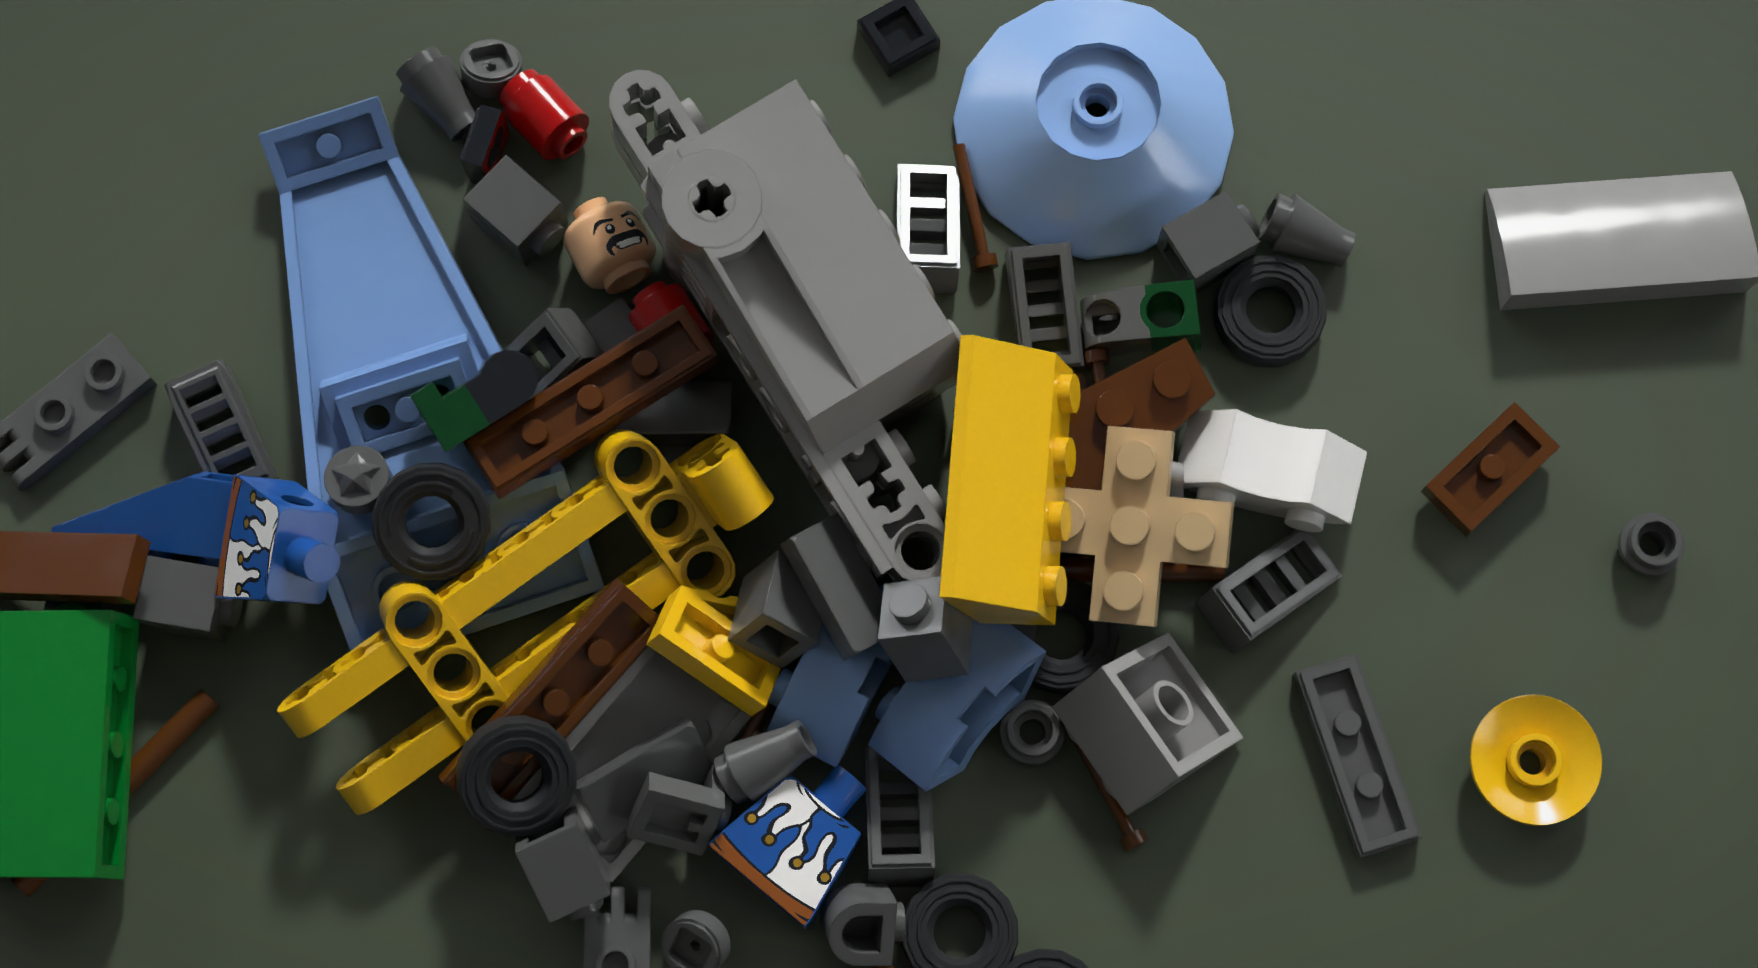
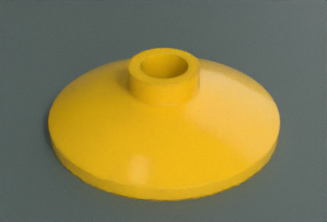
(1566, 752)

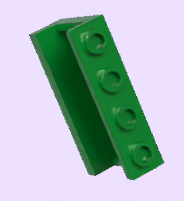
(66, 742)

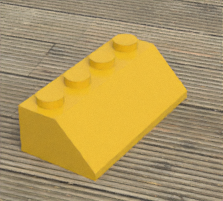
(1008, 483)

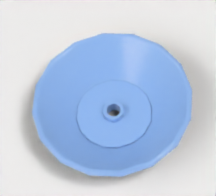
(1083, 177)

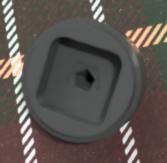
(489, 66)
(356, 478)
(695, 941)

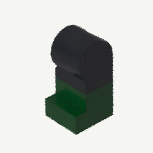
(499, 387)

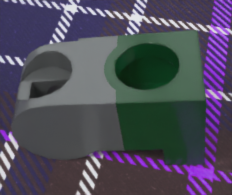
(1141, 318)

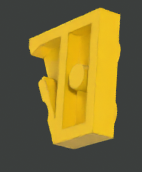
(695, 637)

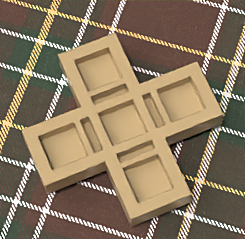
(1138, 527)

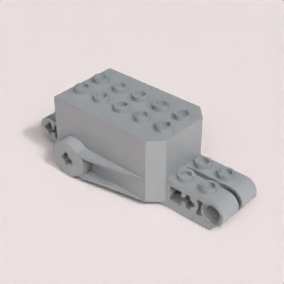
(802, 295)

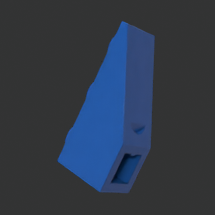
(175, 518)

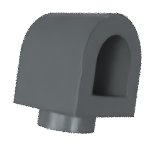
(863, 923)

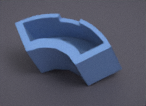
(830, 694)
(938, 723)

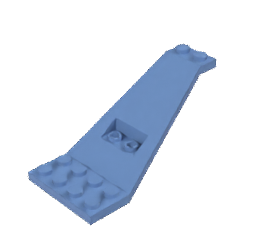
(371, 323)

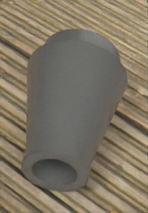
(437, 91)
(1303, 231)
(762, 761)

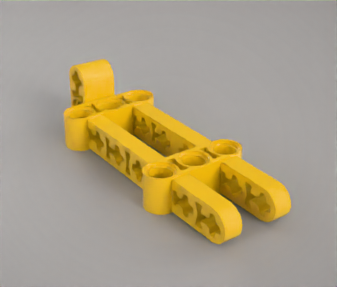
(711, 486)

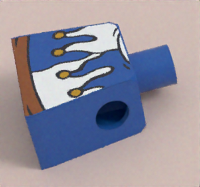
(277, 543)
(795, 842)

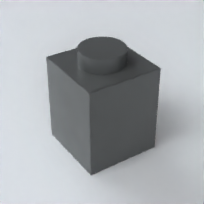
(517, 211)
(1209, 241)
(181, 600)
(774, 613)
(924, 632)
(564, 868)

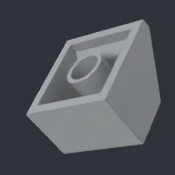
(1146, 722)

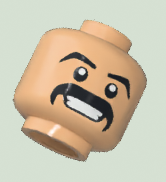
(609, 245)

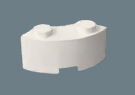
(1272, 468)

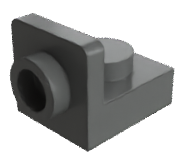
(680, 812)

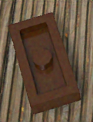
(1490, 469)

